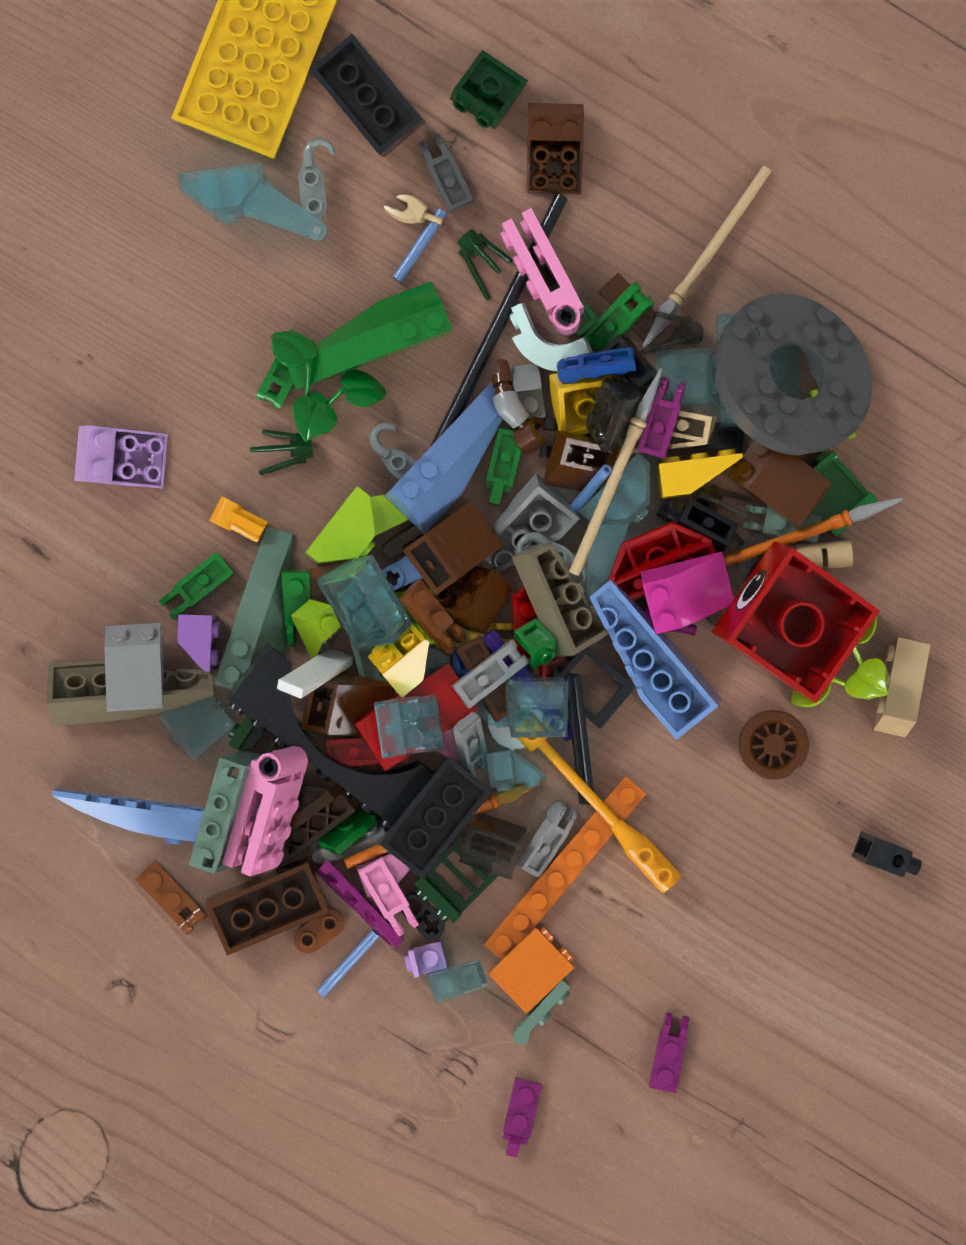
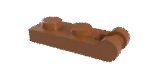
(170, 896)

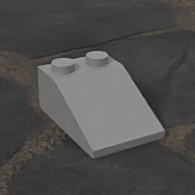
(134, 667)

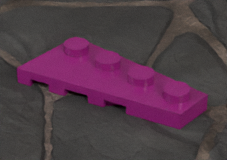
(353, 897)

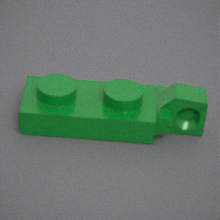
(502, 465)

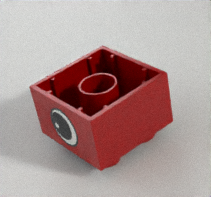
(795, 621)

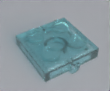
(197, 725)

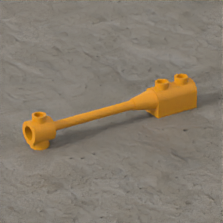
(635, 844)

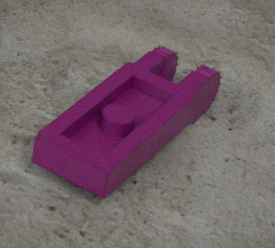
(661, 421)
(669, 1056)

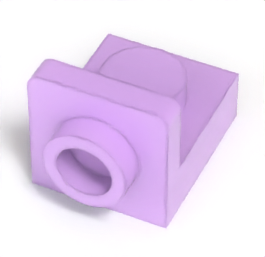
(425, 958)

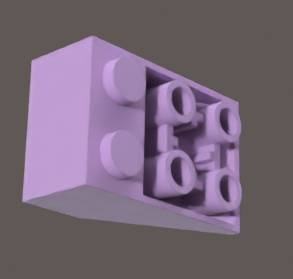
(120, 457)

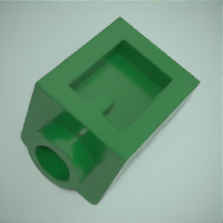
(537, 642)

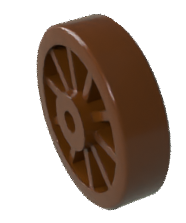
(773, 744)

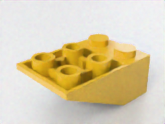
(683, 477)

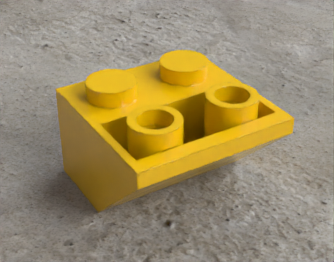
(402, 661)

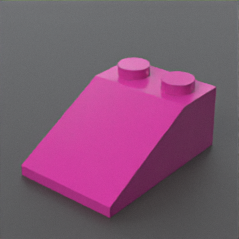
(686, 591)

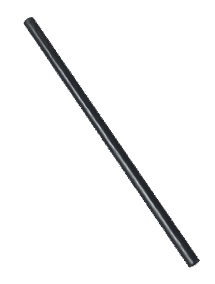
(497, 324)

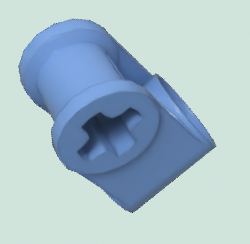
(407, 573)

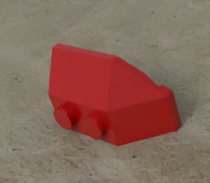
(656, 549)

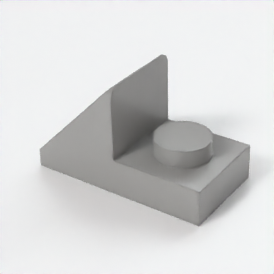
(529, 388)

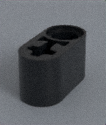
(432, 916)

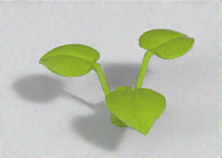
(865, 682)

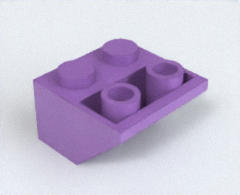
(198, 638)

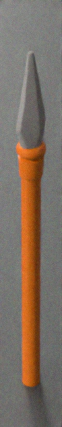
(835, 522)

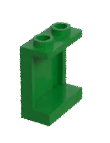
(844, 493)

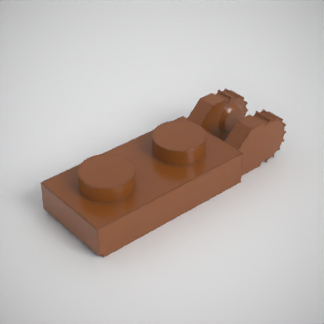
(431, 616)

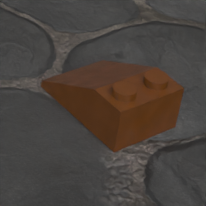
(780, 482)

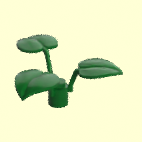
(312, 412)

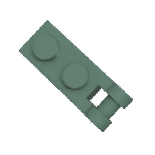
(540, 1012)

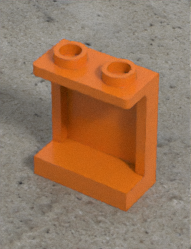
(532, 968)

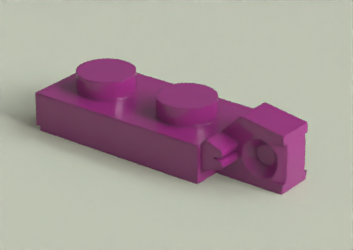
(521, 1114)

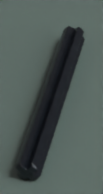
(579, 732)

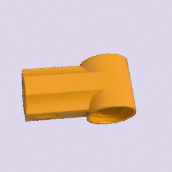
(235, 518)

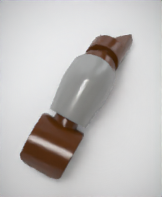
(513, 412)

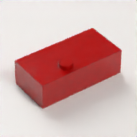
(450, 706)

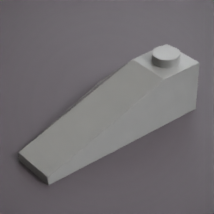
(533, 509)

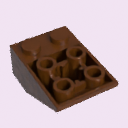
(555, 148)
(453, 547)
(341, 702)

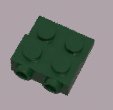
(487, 90)

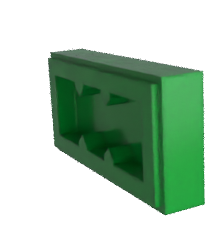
(347, 832)

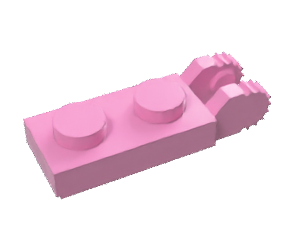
(387, 893)

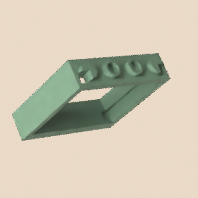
(221, 811)

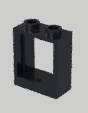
(617, 698)

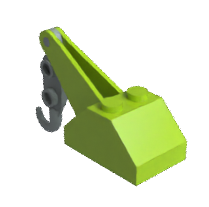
(361, 516)

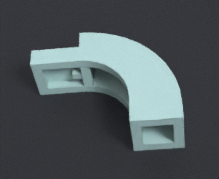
(537, 348)

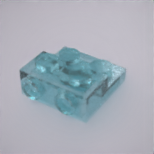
(691, 367)

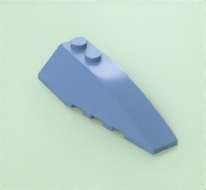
(447, 465)
(657, 667)
(148, 817)

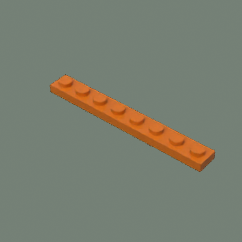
(563, 870)

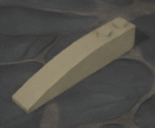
(79, 692)

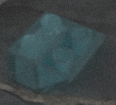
(537, 707)
(409, 726)
(510, 768)

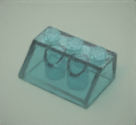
(364, 602)

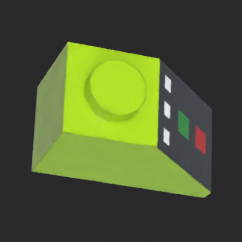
(316, 626)

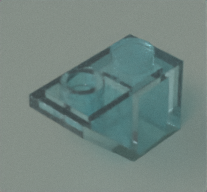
(457, 980)

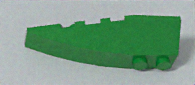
(377, 333)

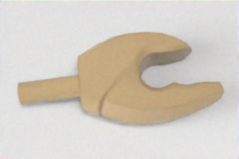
(415, 213)

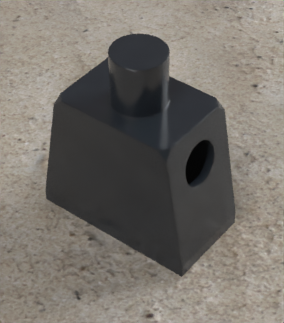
(885, 855)

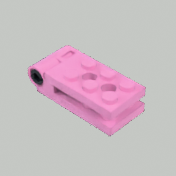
(561, 301)
(266, 811)

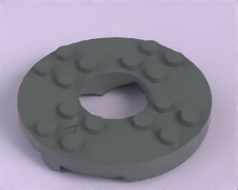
(834, 362)

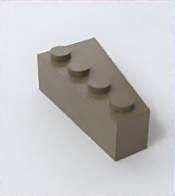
(558, 599)

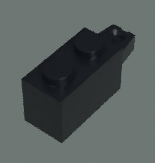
(701, 520)

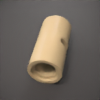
(828, 554)

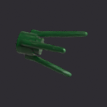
(472, 244)
(297, 447)

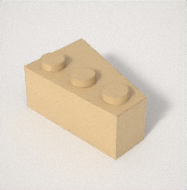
(690, 431)
(905, 681)

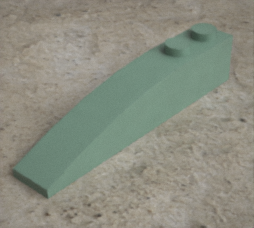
(261, 609)

